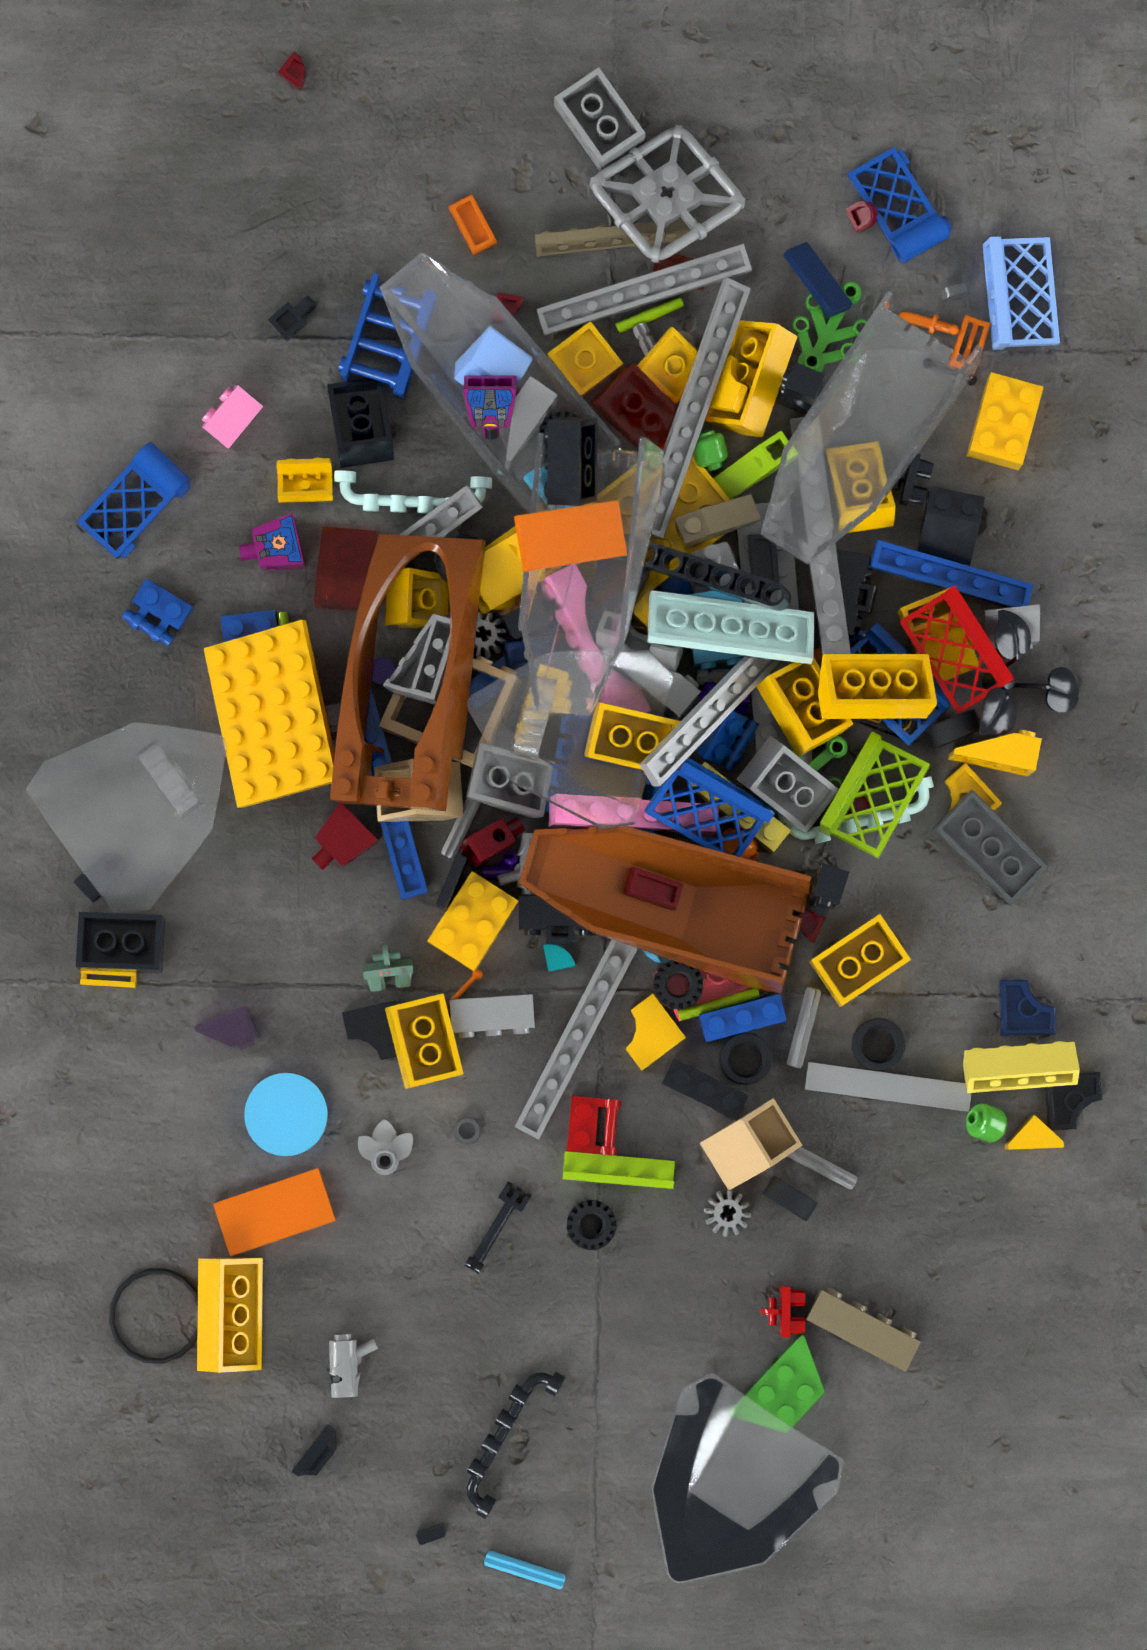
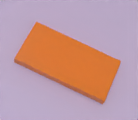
(570, 535)
(274, 1212)

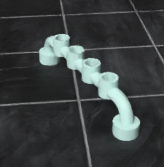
(399, 503)
(868, 820)

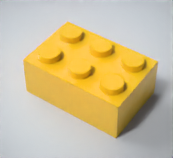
(1004, 421)
(796, 706)
(625, 734)
(473, 921)
(860, 960)
(424, 1041)

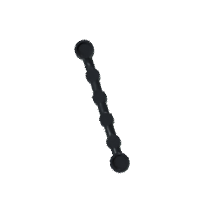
(493, 1443)

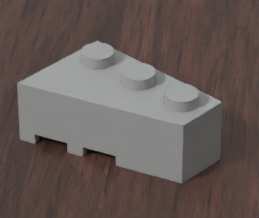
(424, 666)

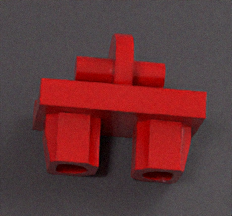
(788, 1324)

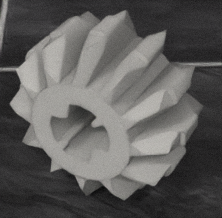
(489, 628)
(736, 1216)

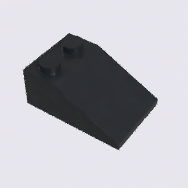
(360, 422)
(950, 524)

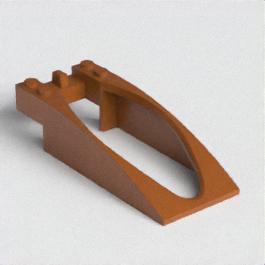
(446, 728)

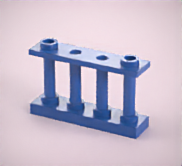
(398, 381)

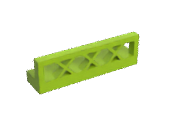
(618, 1170)

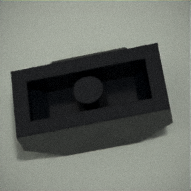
(318, 1453)

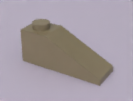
(716, 520)

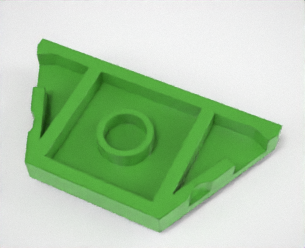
(789, 1384)

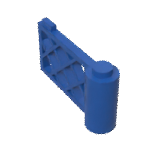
(922, 231)
(164, 479)

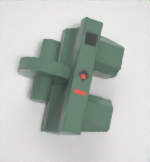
(386, 965)

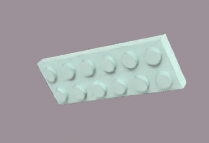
(730, 627)

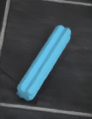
(524, 1569)

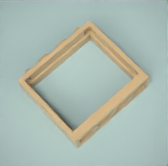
(407, 733)

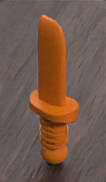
(929, 323)

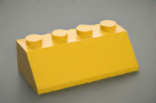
(762, 361)
(876, 686)
(229, 1314)

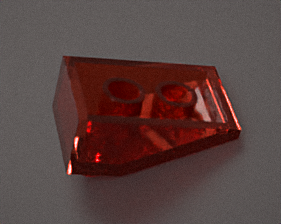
(636, 407)
(343, 567)

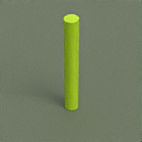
(718, 1004)

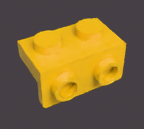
(305, 480)

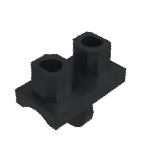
(911, 492)

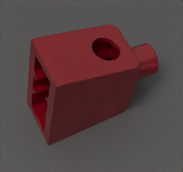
(342, 839)
(482, 847)

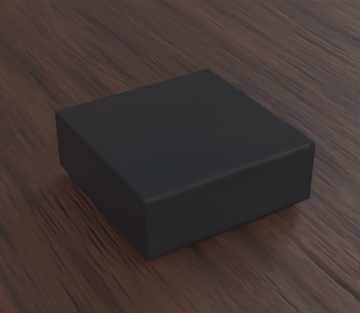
(431, 1534)

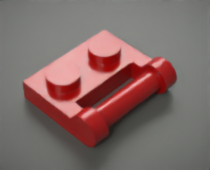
(584, 1125)

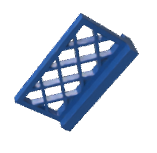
(884, 643)
(720, 788)

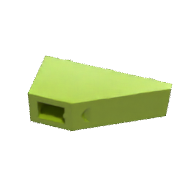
(753, 466)

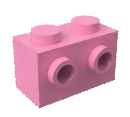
(231, 415)

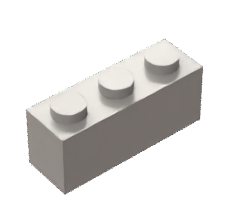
(492, 1015)

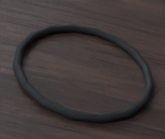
(112, 1316)

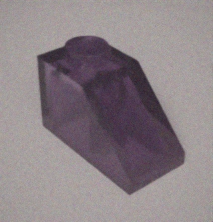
(231, 1029)

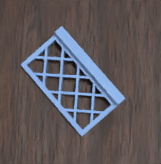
(998, 288)

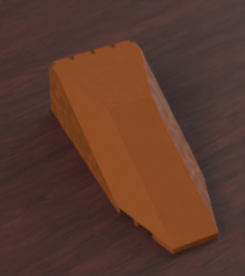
(727, 916)

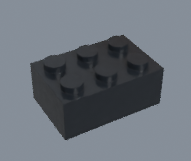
(571, 461)
(120, 942)

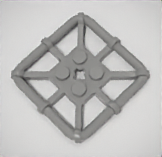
(664, 209)

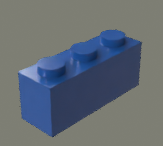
(742, 1018)

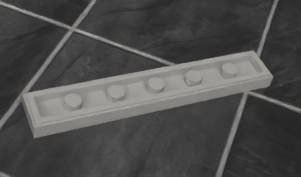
(887, 1087)

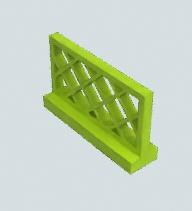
(851, 789)

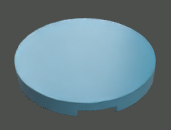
(286, 1114)

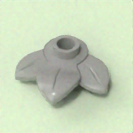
(385, 1143)

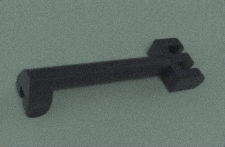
(511, 1202)

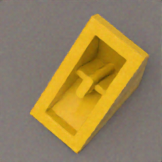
(1034, 1135)

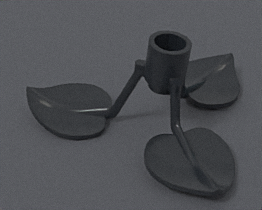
(998, 712)

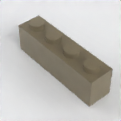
(862, 1329)

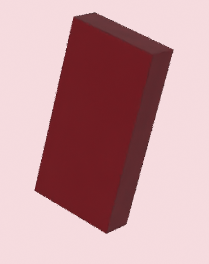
(653, 888)

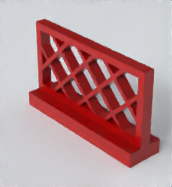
(972, 631)

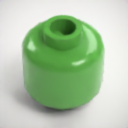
(710, 450)
(986, 1122)

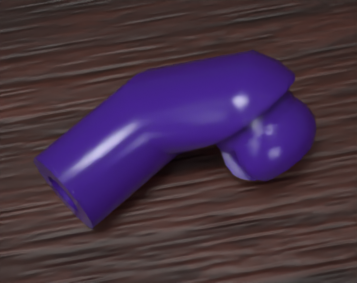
(506, 865)

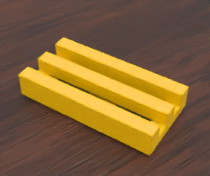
(84, 981)

